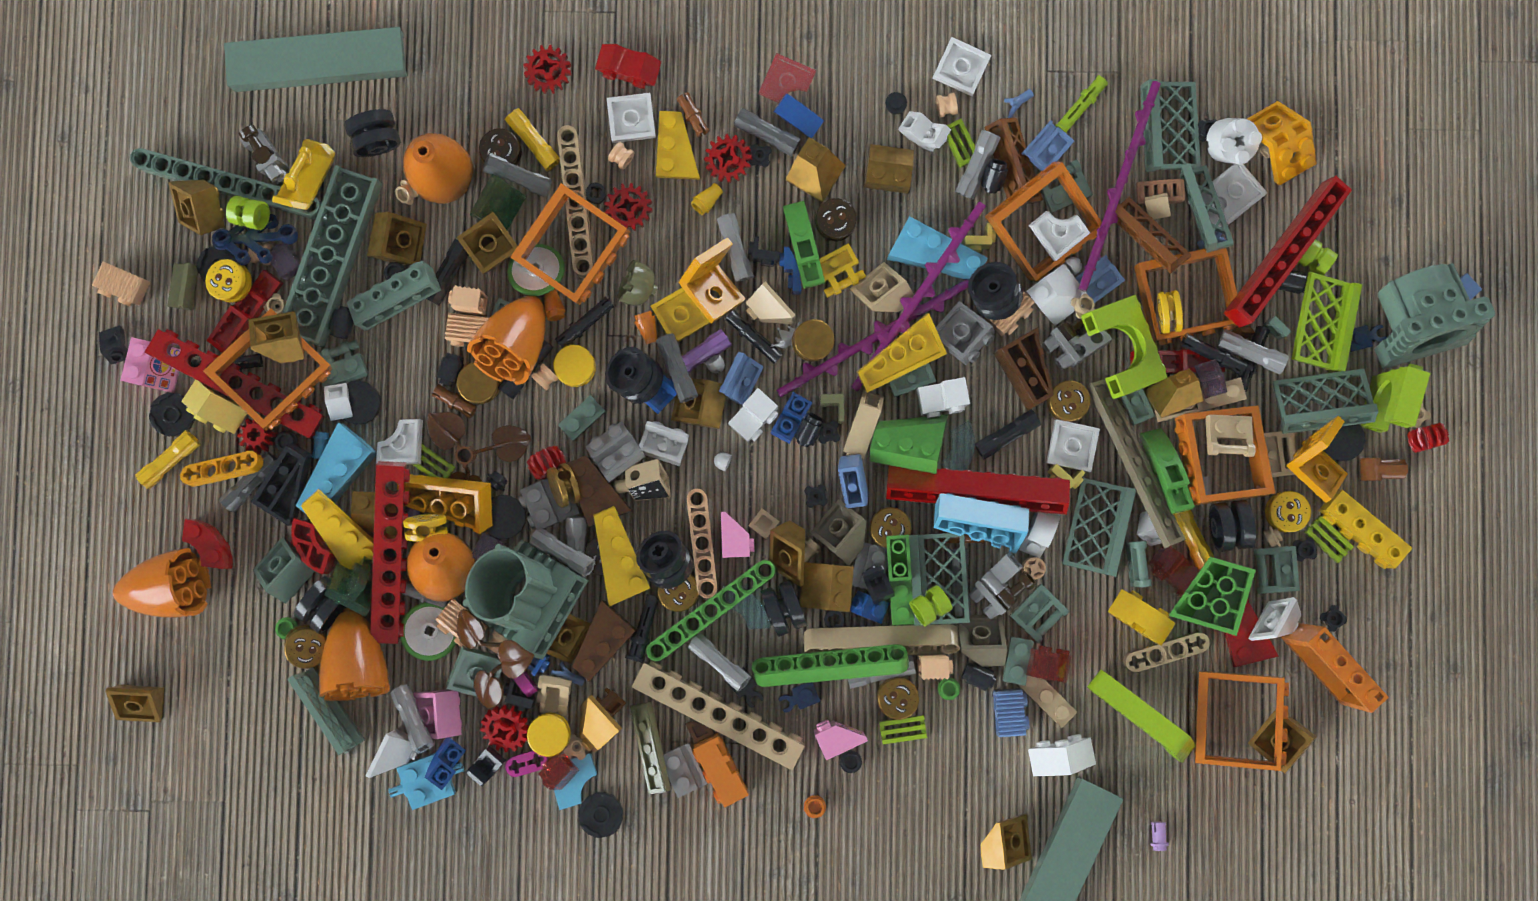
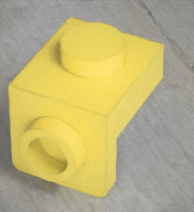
(978, 243)
(1057, 471)

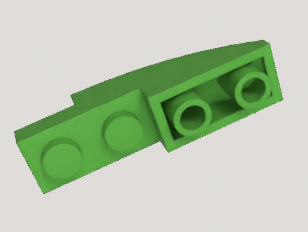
(804, 244)
(1169, 469)
(900, 578)

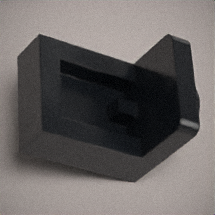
(766, 257)
(113, 344)
(877, 584)
(520, 701)
(485, 766)

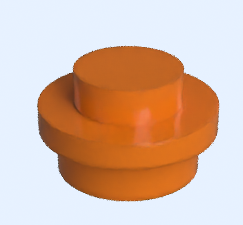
(814, 806)

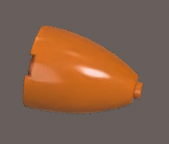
(437, 168)
(510, 340)
(440, 566)
(160, 588)
(352, 661)

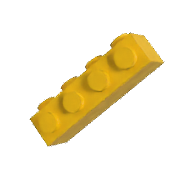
(1365, 529)

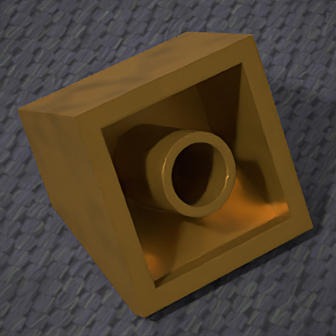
(889, 169)
(197, 205)
(396, 238)
(487, 243)
(705, 409)
(363, 512)
(826, 587)

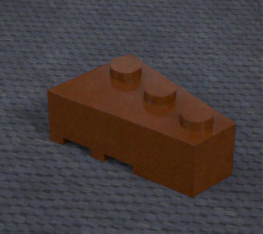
(1026, 369)
(595, 490)
(604, 638)

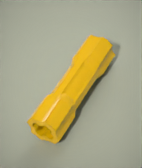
(523, 128)
(155, 471)
(1194, 540)

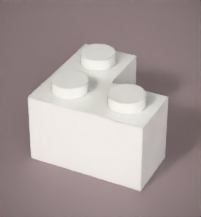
(946, 396)
(754, 415)
(1063, 757)

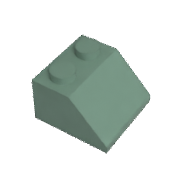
(282, 571)

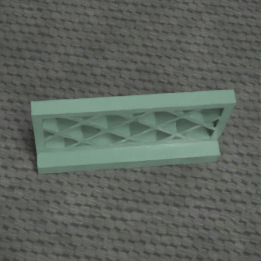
(1153, 132)
(1316, 419)
(1118, 532)
(919, 573)
(328, 714)

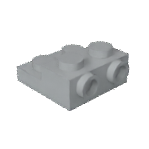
(965, 333)
(615, 451)
(543, 507)

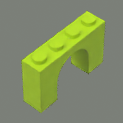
(1146, 365)
(1397, 397)

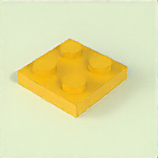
(679, 315)

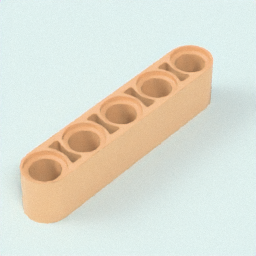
(708, 553)

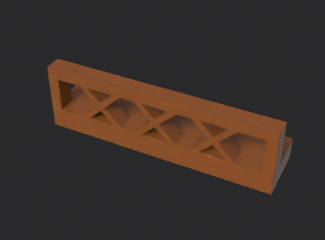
(1007, 152)
(1146, 238)

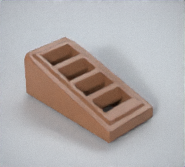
(1169, 183)

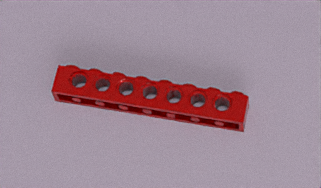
(160, 349)
(383, 631)

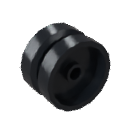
(372, 133)
(995, 290)
(634, 375)
(1232, 525)
(665, 559)
(318, 607)
(781, 609)

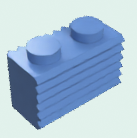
(853, 481)
(1010, 713)

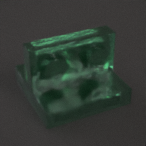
(498, 198)
(351, 586)

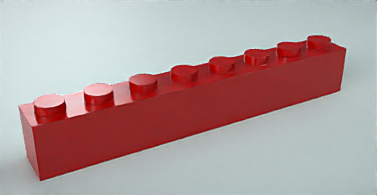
(1287, 251)
(1029, 492)

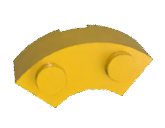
(1141, 616)

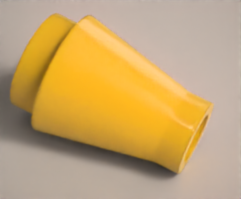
(706, 199)

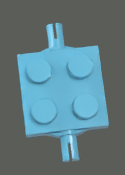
(419, 789)

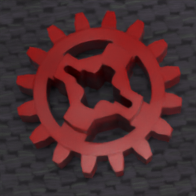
(556, 67)
(730, 149)
(637, 205)
(505, 728)

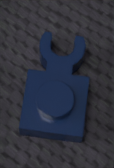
(1363, 338)
(803, 695)

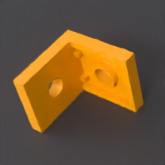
(1289, 135)
(706, 275)
(1312, 458)

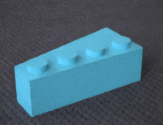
(923, 244)
(339, 464)
(982, 520)

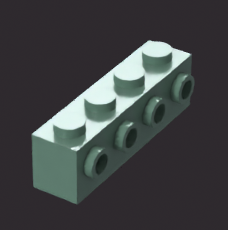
(393, 295)

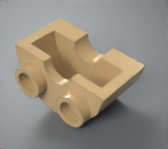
(554, 694)

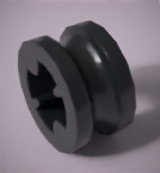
(594, 200)
(831, 613)

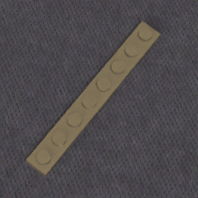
(1136, 464)

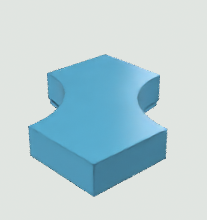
(572, 792)

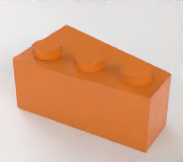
(720, 770)

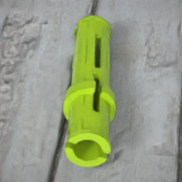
(1079, 107)

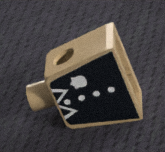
(645, 481)

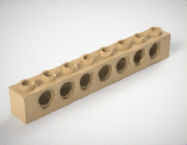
(787, 757)

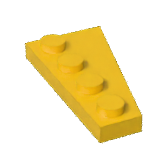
(906, 353)
(339, 531)
(618, 560)

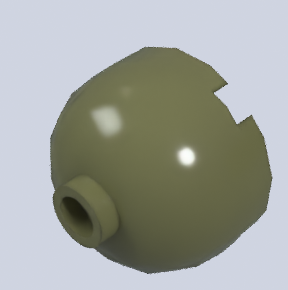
(637, 284)

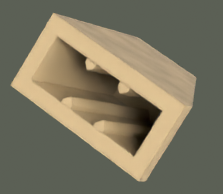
(863, 424)

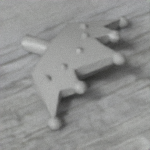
(785, 337)

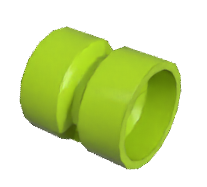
(247, 212)
(1318, 258)
(929, 606)

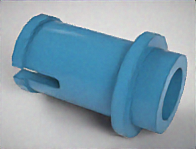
(320, 443)

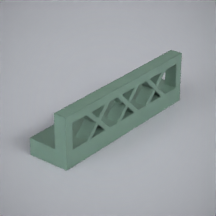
(1200, 209)

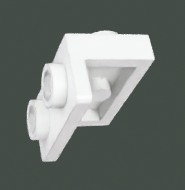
(664, 442)

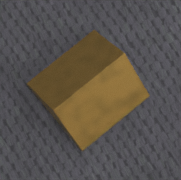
(136, 702)

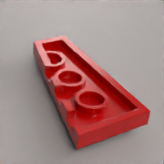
(1242, 649)

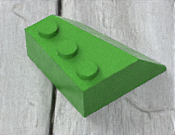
(909, 443)
(1216, 596)

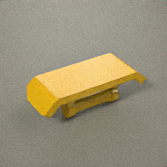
(305, 175)

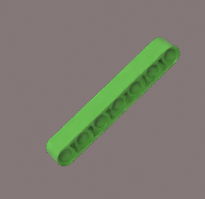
(701, 612)
(820, 662)

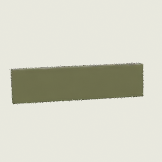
(650, 747)

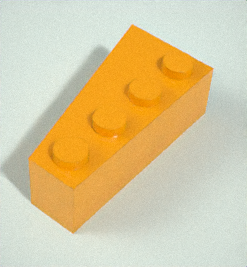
(459, 500)

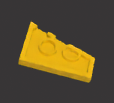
(674, 150)

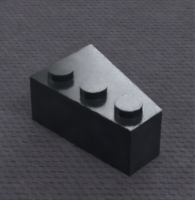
(284, 484)

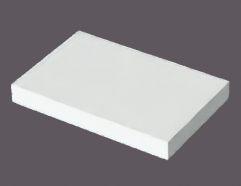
(1236, 193)

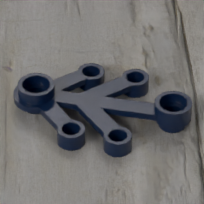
(225, 239)

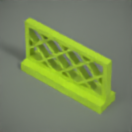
(1341, 326)

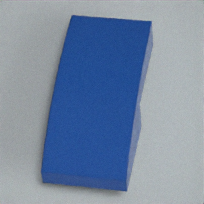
(798, 115)
(790, 266)
(791, 417)
(442, 764)

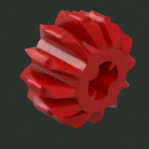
(1428, 437)
(258, 443)
(545, 459)

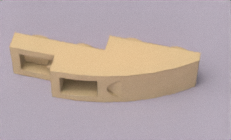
(1234, 393)

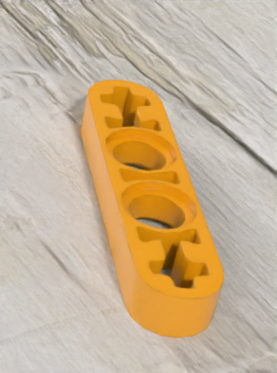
(221, 468)

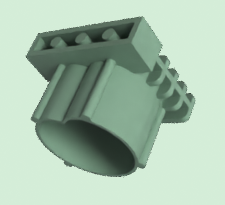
(1429, 315)
(537, 609)

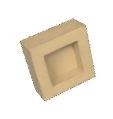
(1158, 206)
(763, 523)

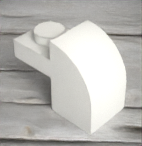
(923, 131)
(1040, 533)

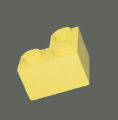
(211, 406)

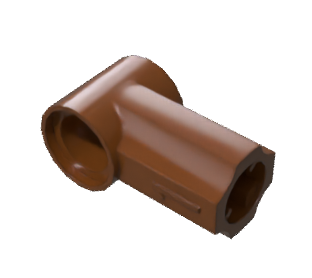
(1376, 469)

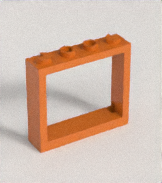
(1053, 171)
(541, 225)
(1228, 288)
(289, 404)
(1259, 462)
(1335, 668)
(1202, 713)

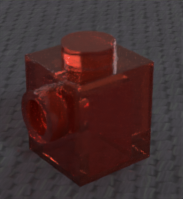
(557, 772)

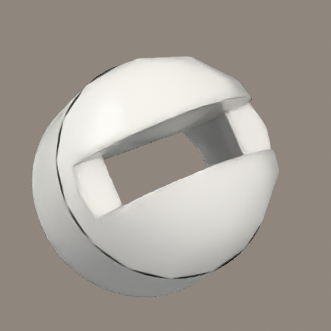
(1073, 265)
(715, 364)
(722, 460)

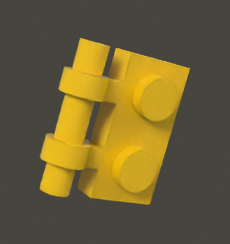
(836, 263)

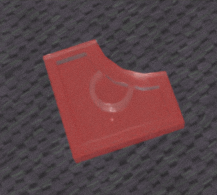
(784, 77)

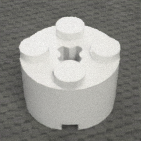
(1233, 140)

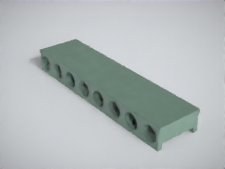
(315, 59)
(332, 253)
(1073, 844)

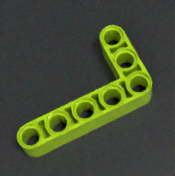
(1153, 723)

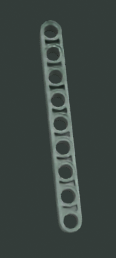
(218, 179)

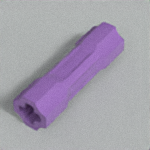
(711, 346)

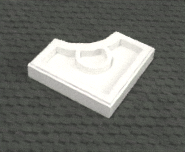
(1058, 234)
(404, 443)

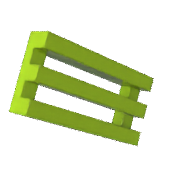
(960, 161)
(446, 473)
(1342, 551)
(922, 727)

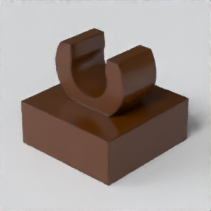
(612, 702)

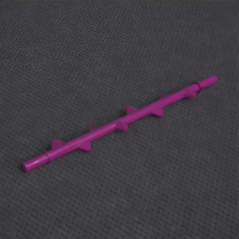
(1115, 193)
(926, 289)
(866, 344)

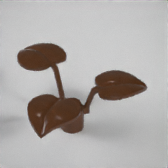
(448, 428)
(512, 656)

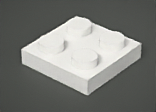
(961, 66)
(631, 117)
(1073, 445)

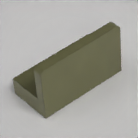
(182, 286)
(834, 400)

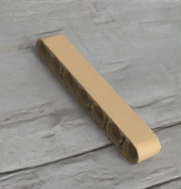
(575, 213)
(916, 639)

